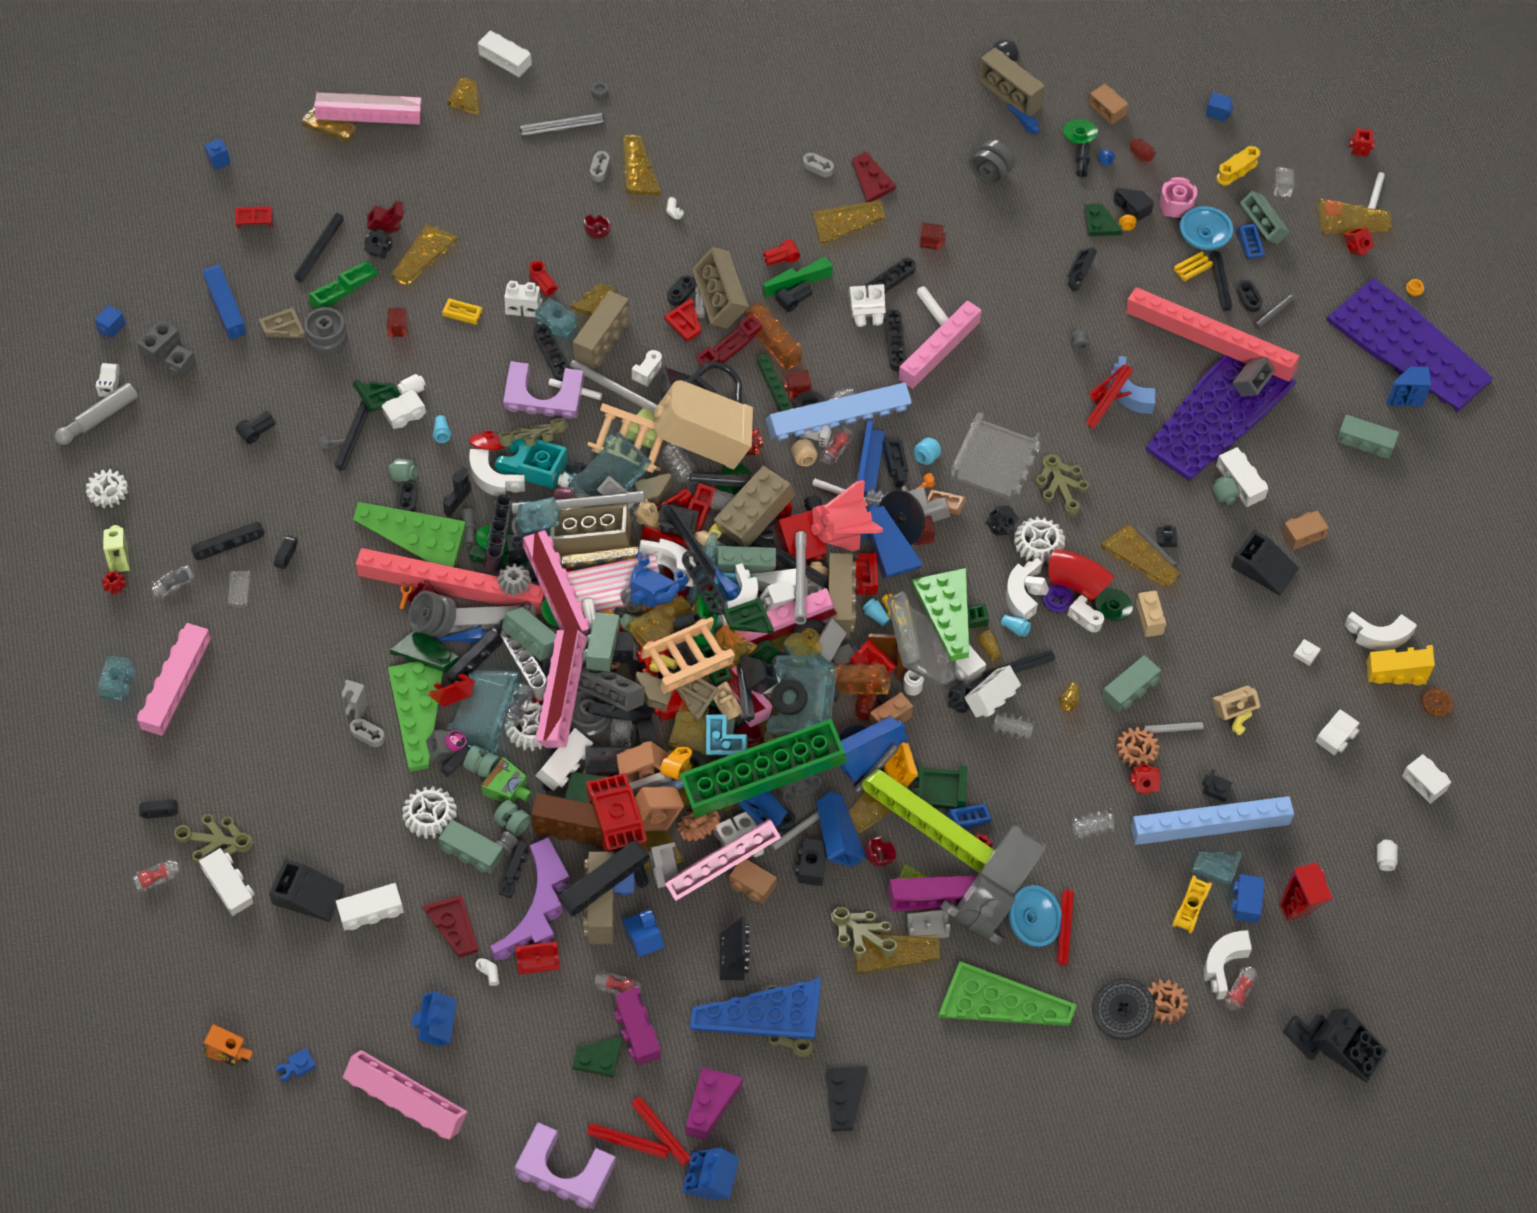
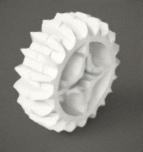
(1039, 534)
(528, 735)
(434, 802)

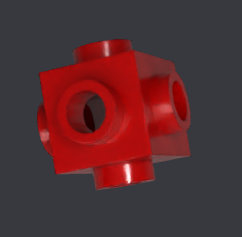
(1362, 142)
(1359, 241)
(1145, 779)

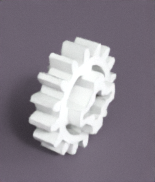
(106, 489)

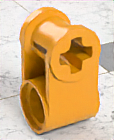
(676, 763)

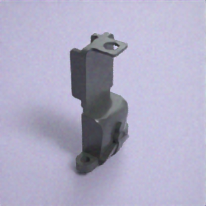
(994, 888)

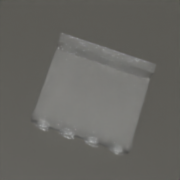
(994, 458)
(919, 643)

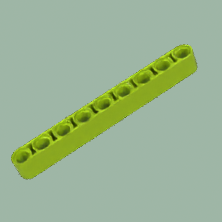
(927, 819)

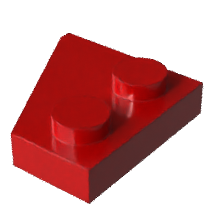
(684, 321)

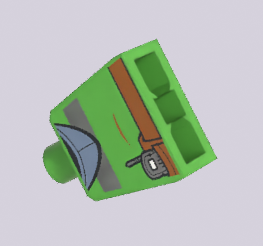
(506, 783)

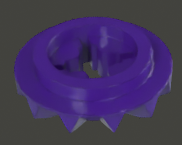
(1061, 593)

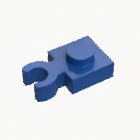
(299, 1063)

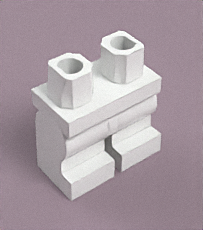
(521, 297)
(869, 306)
(729, 831)

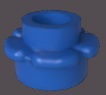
(1106, 161)

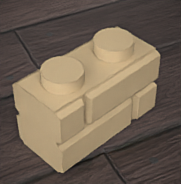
(1150, 613)
(1236, 702)

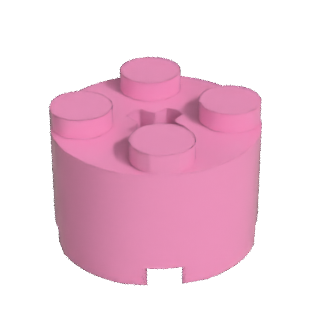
(1177, 197)

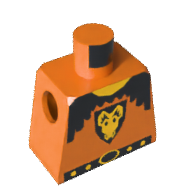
(225, 1046)

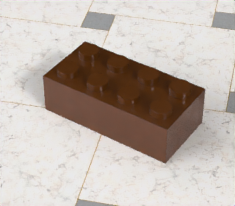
(566, 820)

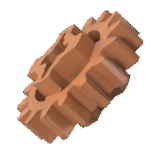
(1137, 747)
(698, 827)
(1169, 995)

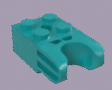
(538, 463)

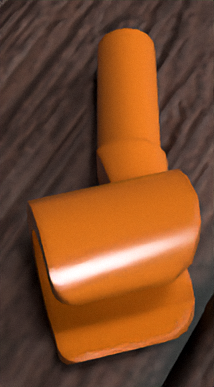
(928, 481)
(405, 595)

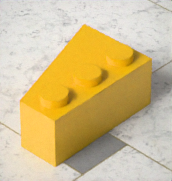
(1401, 667)

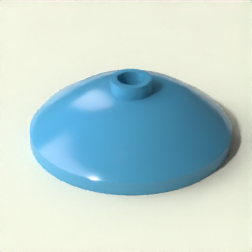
(1206, 228)
(1042, 912)

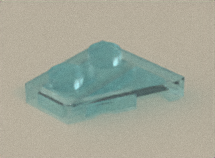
(1217, 866)

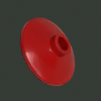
(486, 441)

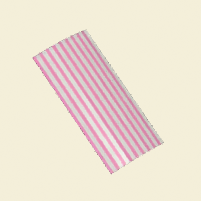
(606, 583)

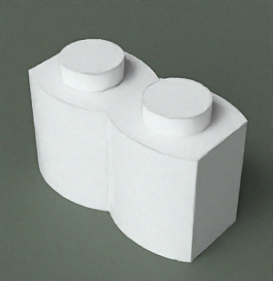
(403, 409)
(1337, 732)

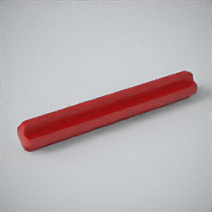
(1109, 396)
(1065, 931)
(661, 1130)
(628, 1140)

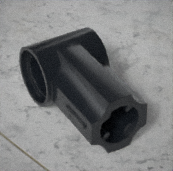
(790, 298)
(252, 429)

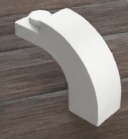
(488, 479)
(668, 554)
(748, 589)
(1017, 599)
(1380, 637)
(1227, 948)

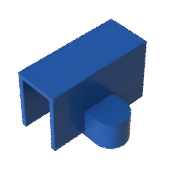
(643, 933)
(435, 1018)

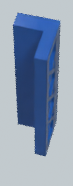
(871, 457)
(766, 807)

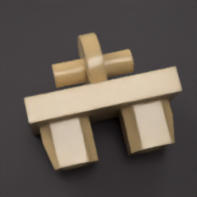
(647, 514)
(727, 702)

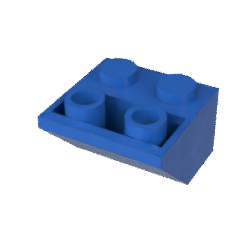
(1410, 388)
(711, 1174)

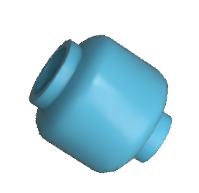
(927, 451)

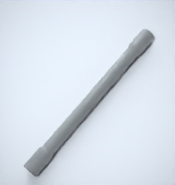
(613, 386)
(629, 497)
(800, 609)

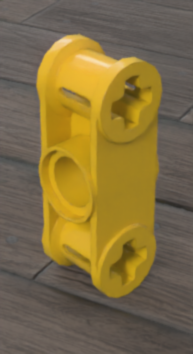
(1238, 165)
(1188, 915)

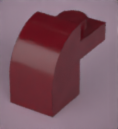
(386, 219)

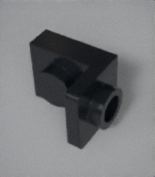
(1216, 786)

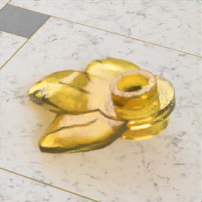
(802, 645)

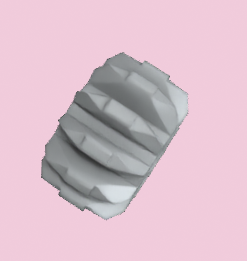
(514, 580)

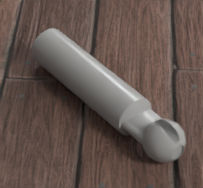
(97, 413)

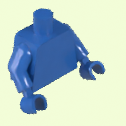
(651, 587)

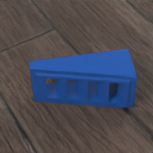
(1252, 229)
(956, 816)

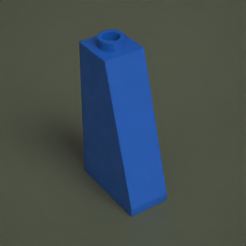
(223, 301)
(892, 549)
(869, 745)
(839, 831)

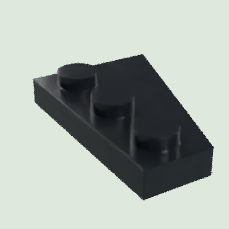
(844, 1095)

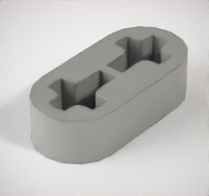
(819, 165)
(603, 167)
(366, 735)

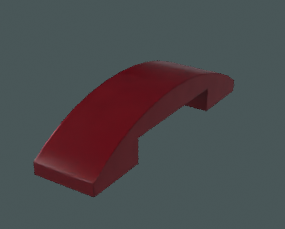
(733, 343)

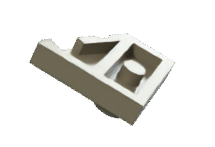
(282, 325)
(697, 696)

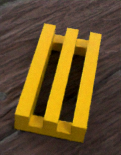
(1191, 264)
(461, 313)

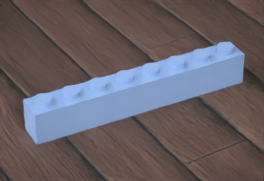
(838, 411)
(1212, 820)

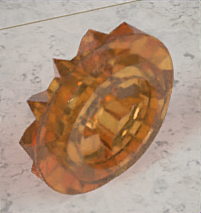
(1438, 695)

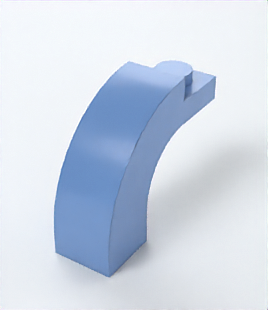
(1141, 399)

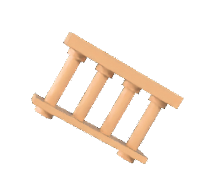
(627, 420)
(688, 673)

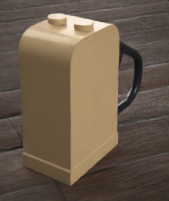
(704, 420)

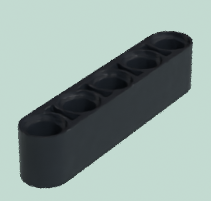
(497, 533)
(603, 878)

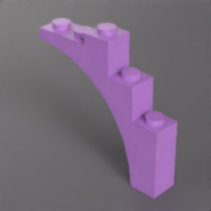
(545, 906)

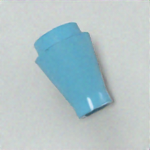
(441, 430)
(876, 612)
(1017, 625)

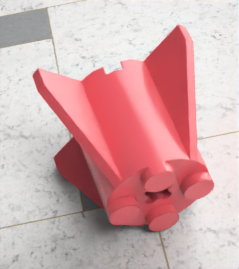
(844, 519)

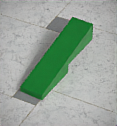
(812, 273)
(346, 283)

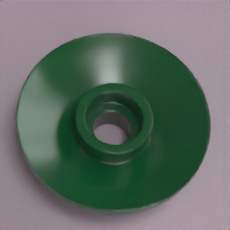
(1114, 599)

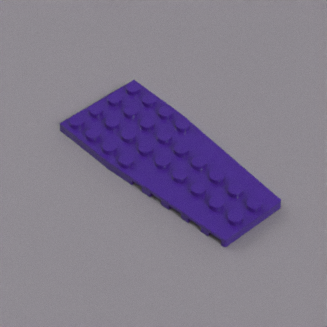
(1406, 339)
(1213, 418)

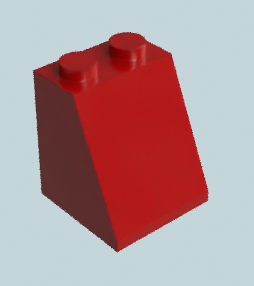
(787, 529)

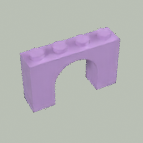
(564, 404)
(583, 1189)

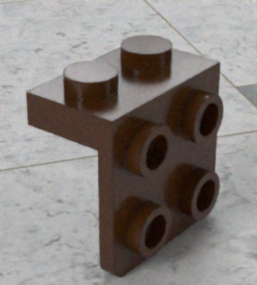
(889, 647)

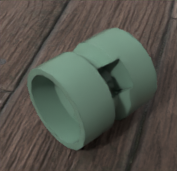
(479, 761)
(512, 818)

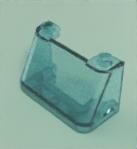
(618, 460)
(818, 678)
(483, 712)

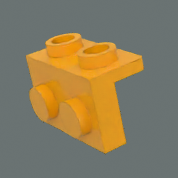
(901, 766)

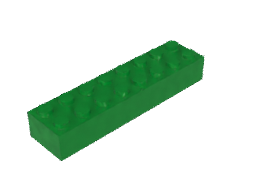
(763, 768)

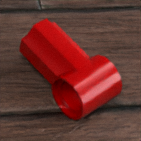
(785, 252)
(541, 278)

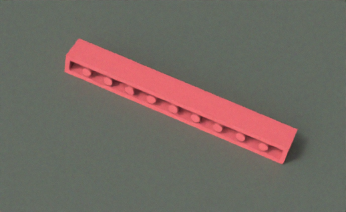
(1210, 332)
(443, 579)

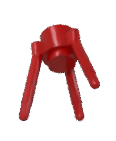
(1098, 392)
(681, 498)

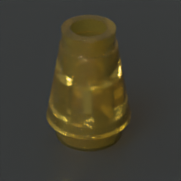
(989, 644)
(1069, 698)

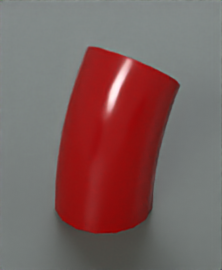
(1078, 573)

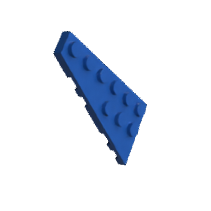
(772, 1012)

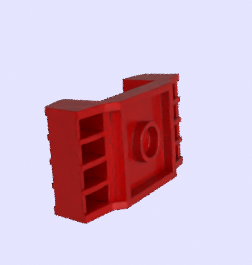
(616, 812)

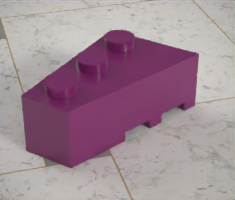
(636, 1027)
(711, 1099)

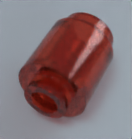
(1142, 150)
(865, 704)

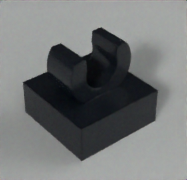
(1167, 536)

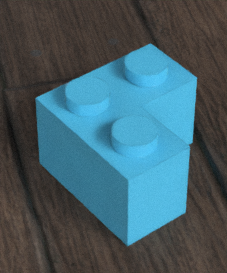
(717, 738)

